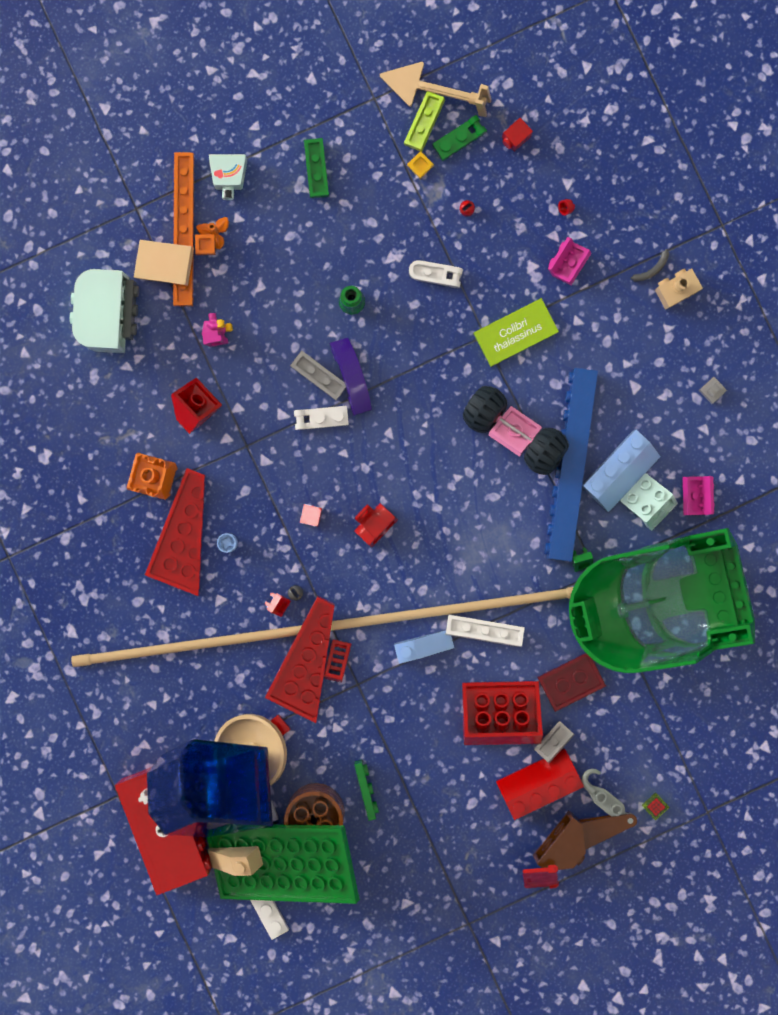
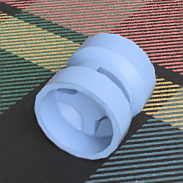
(227, 543)

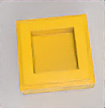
(420, 165)

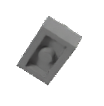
(554, 742)

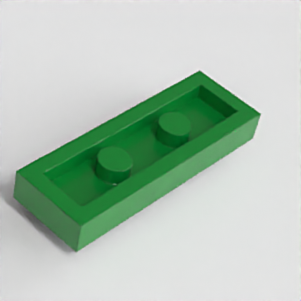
(316, 168)
(366, 789)

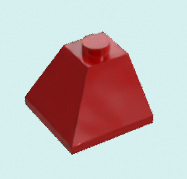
(194, 405)

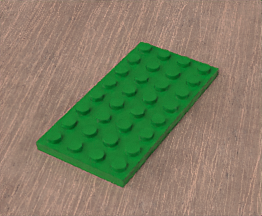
(297, 865)

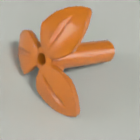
(219, 227)

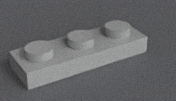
(318, 375)

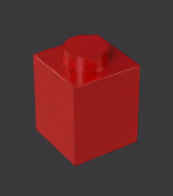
(516, 135)

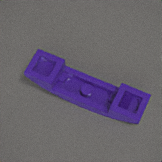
(352, 376)

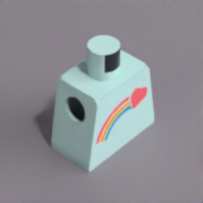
(228, 173)

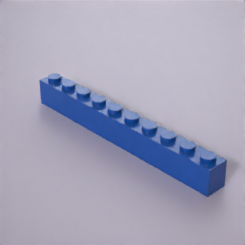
(572, 466)

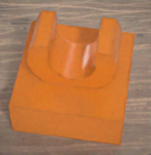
(205, 244)

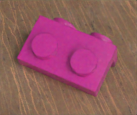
(568, 261)
(698, 495)

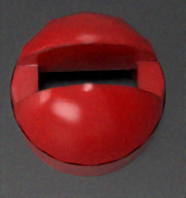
(566, 203)
(469, 211)

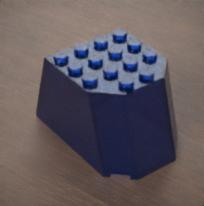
(210, 789)

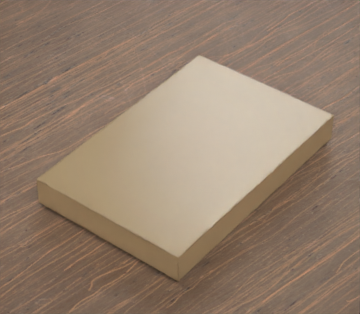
(163, 262)

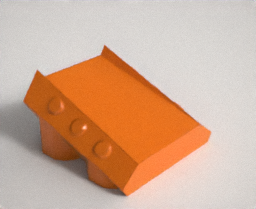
(152, 476)

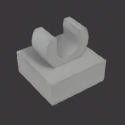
(712, 390)

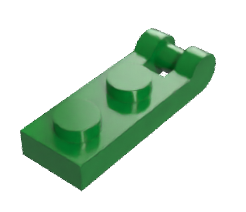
(459, 138)

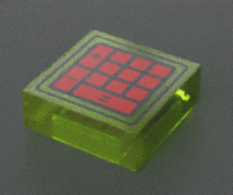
(655, 806)

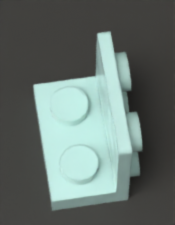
(649, 501)

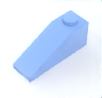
(423, 646)

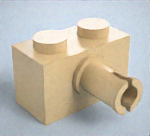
(679, 288)

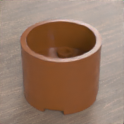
(318, 801)

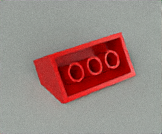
(539, 784)

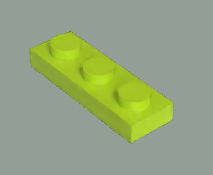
(424, 121)

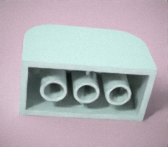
(99, 310)

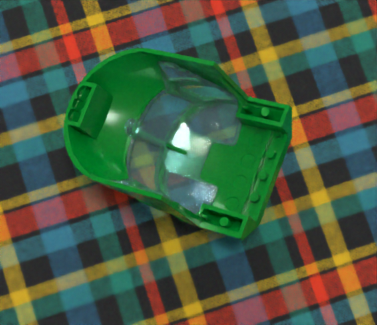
(663, 604)

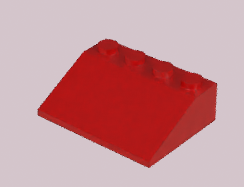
(501, 713)

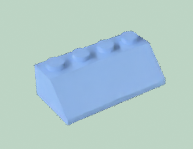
(621, 470)

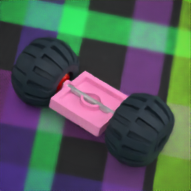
(515, 430)

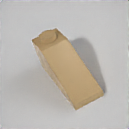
(236, 860)

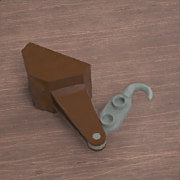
(572, 836)

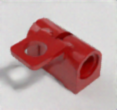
(374, 523)

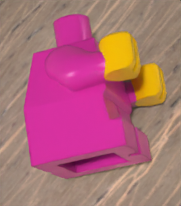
(214, 331)

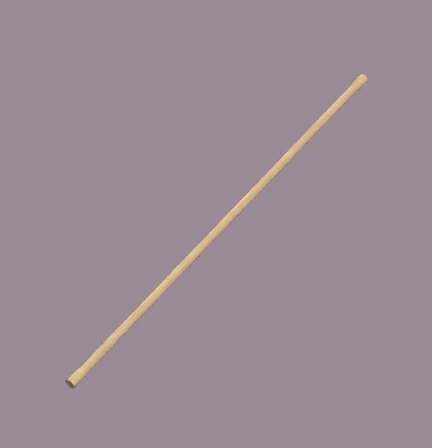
(88, 659)

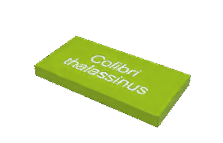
(515, 332)

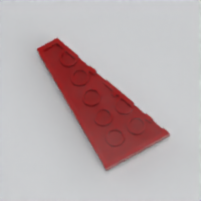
(180, 542)
(302, 671)

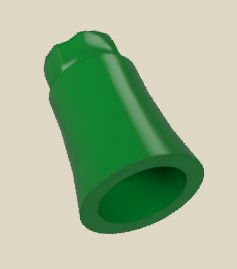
(354, 306)

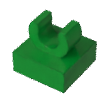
(582, 561)

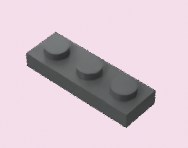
(130, 310)

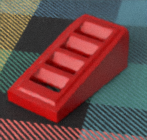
(338, 678)

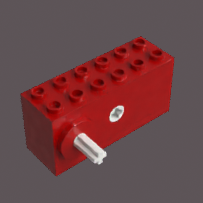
(168, 858)

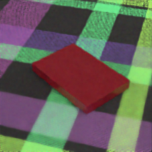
(571, 681)

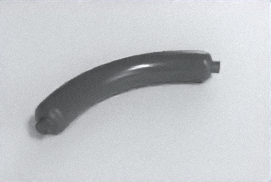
(652, 272)

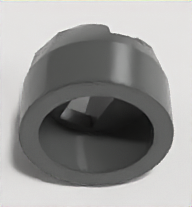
(298, 589)

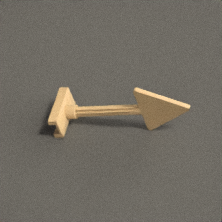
(406, 82)

